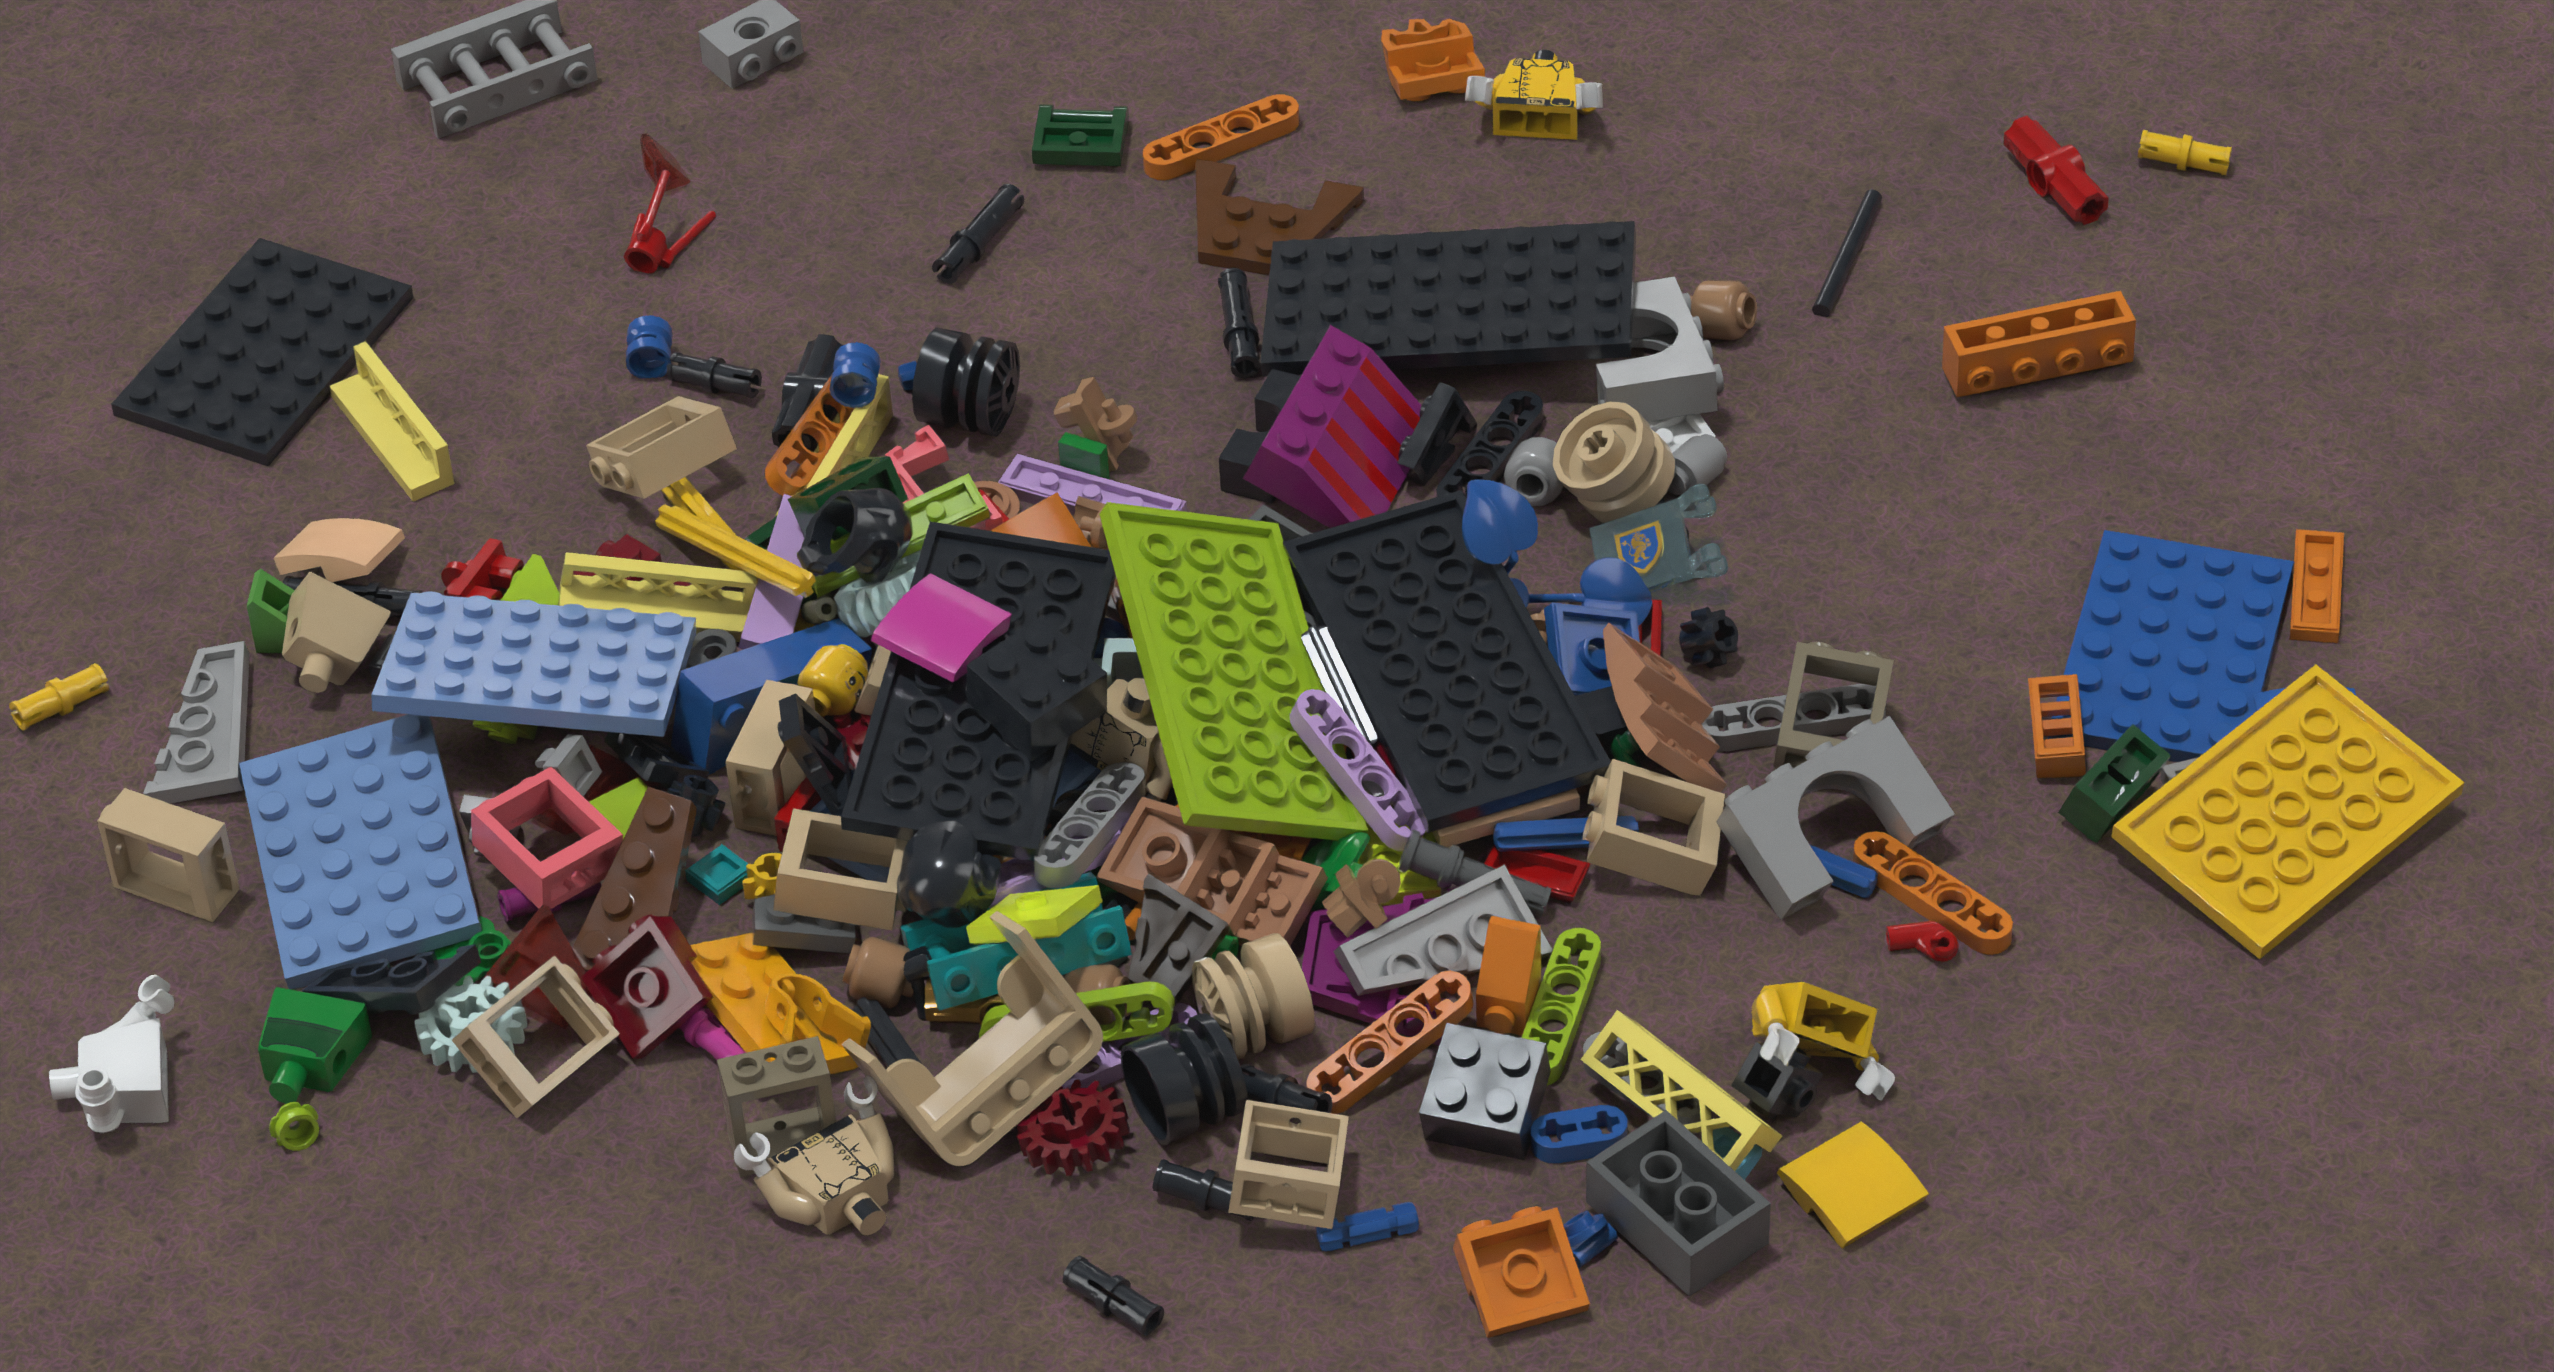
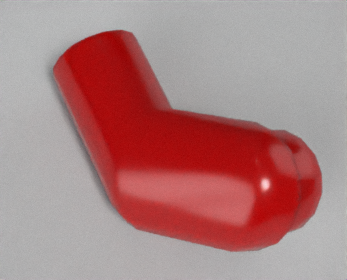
(1926, 937)

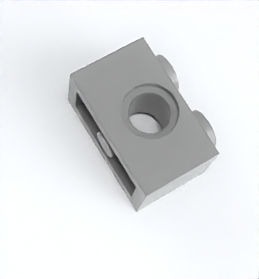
(750, 42)

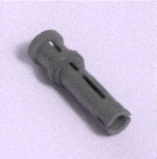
(1451, 867)

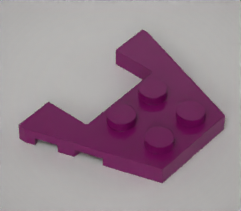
(1329, 982)

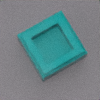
(718, 874)

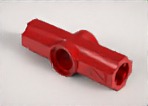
(2055, 170)

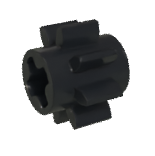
(1708, 637)
(703, 795)

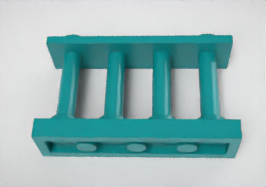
(971, 972)

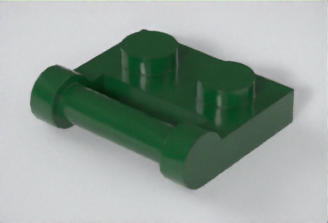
(1080, 136)

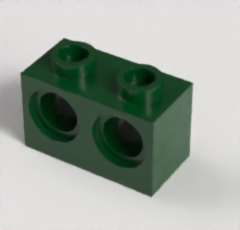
(861, 474)
(2114, 783)

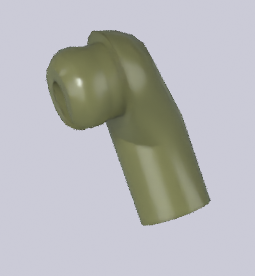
(820, 610)

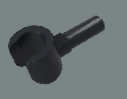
(915, 970)

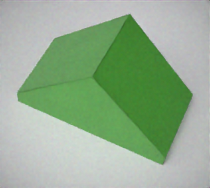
(268, 612)

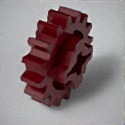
(1074, 1128)

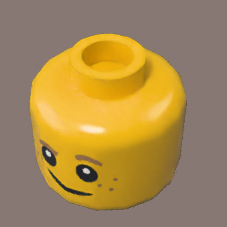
(836, 678)

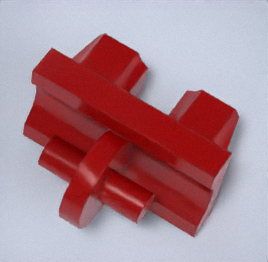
(482, 575)

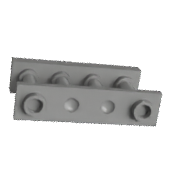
(483, 39)

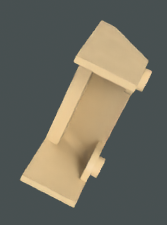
(1005, 1070)

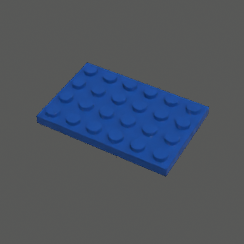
(2174, 641)

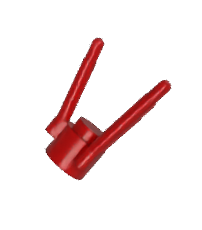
(649, 245)

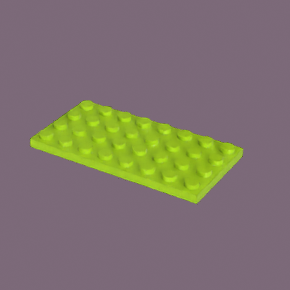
(1224, 668)

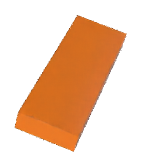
(2316, 586)

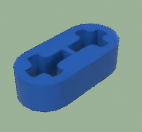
(1577, 1133)

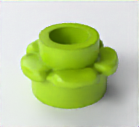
(300, 1135)

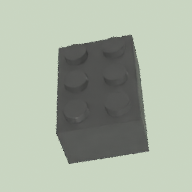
(1678, 1202)

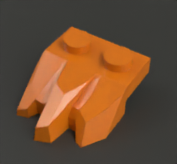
(1430, 58)

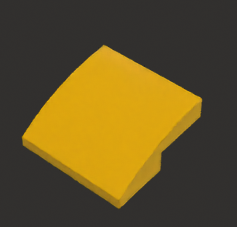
(1853, 1183)

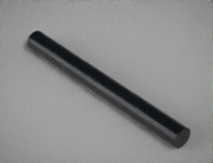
(1847, 253)

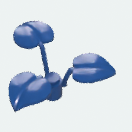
(1503, 521)

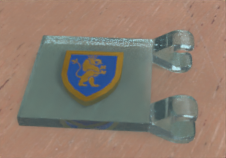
(1658, 543)

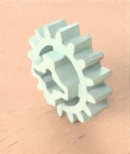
(459, 1008)

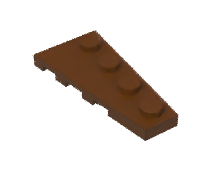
(642, 873)

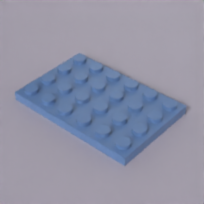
(535, 664)
(359, 848)

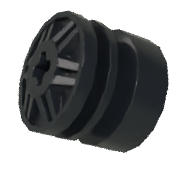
(966, 381)
(1184, 1078)

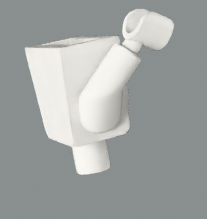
(123, 1067)

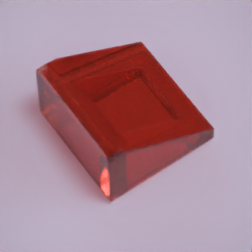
(658, 159)

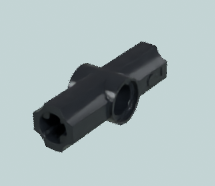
(804, 385)

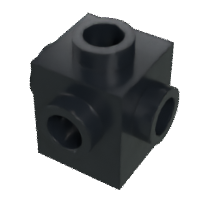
(1778, 1087)

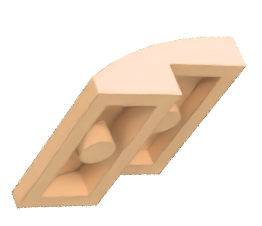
(340, 546)

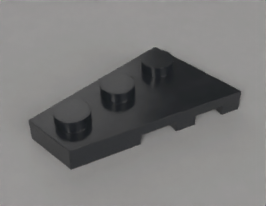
(406, 986)

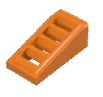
(2060, 755)

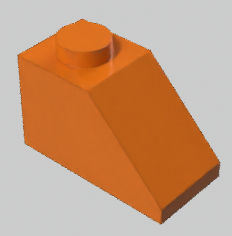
(1508, 975)

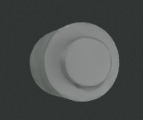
(1697, 462)

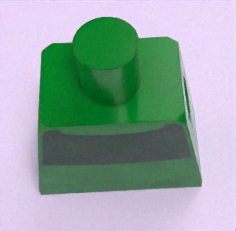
(310, 1041)

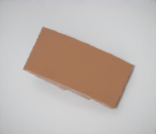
(1661, 709)
(1217, 869)

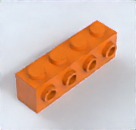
(2038, 343)

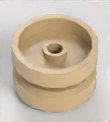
(1613, 461)

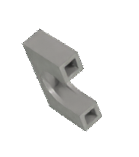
(1680, 376)
(1870, 764)

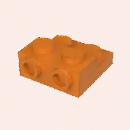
(1520, 1270)

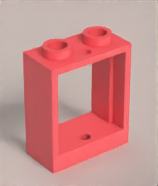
(553, 878)

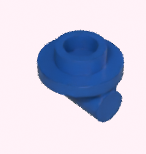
(1588, 1236)

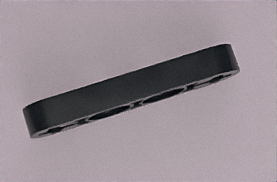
(1483, 453)

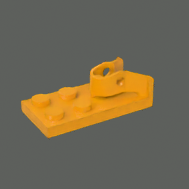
(771, 1005)

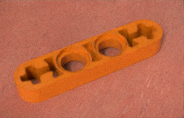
(1266, 118)
(818, 426)
(1937, 889)
(1397, 1048)

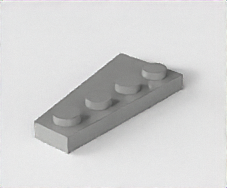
(207, 730)
(1435, 936)

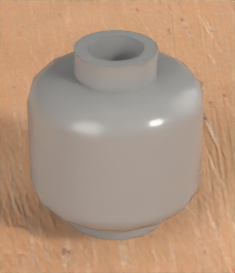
(1532, 471)

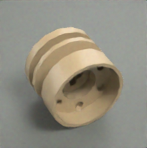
(1255, 995)

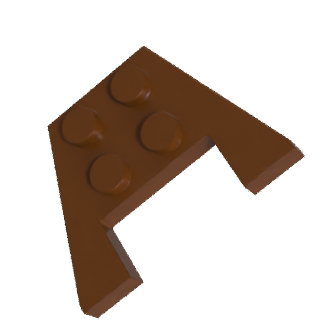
(1242, 231)

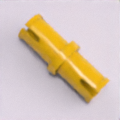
(2184, 152)
(59, 696)

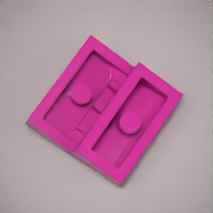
(941, 627)

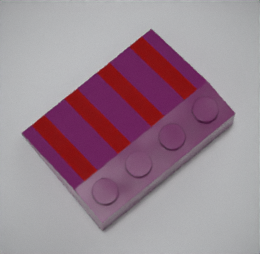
(1338, 436)

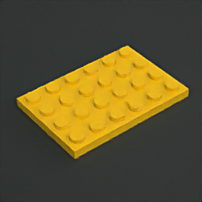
(2287, 810)

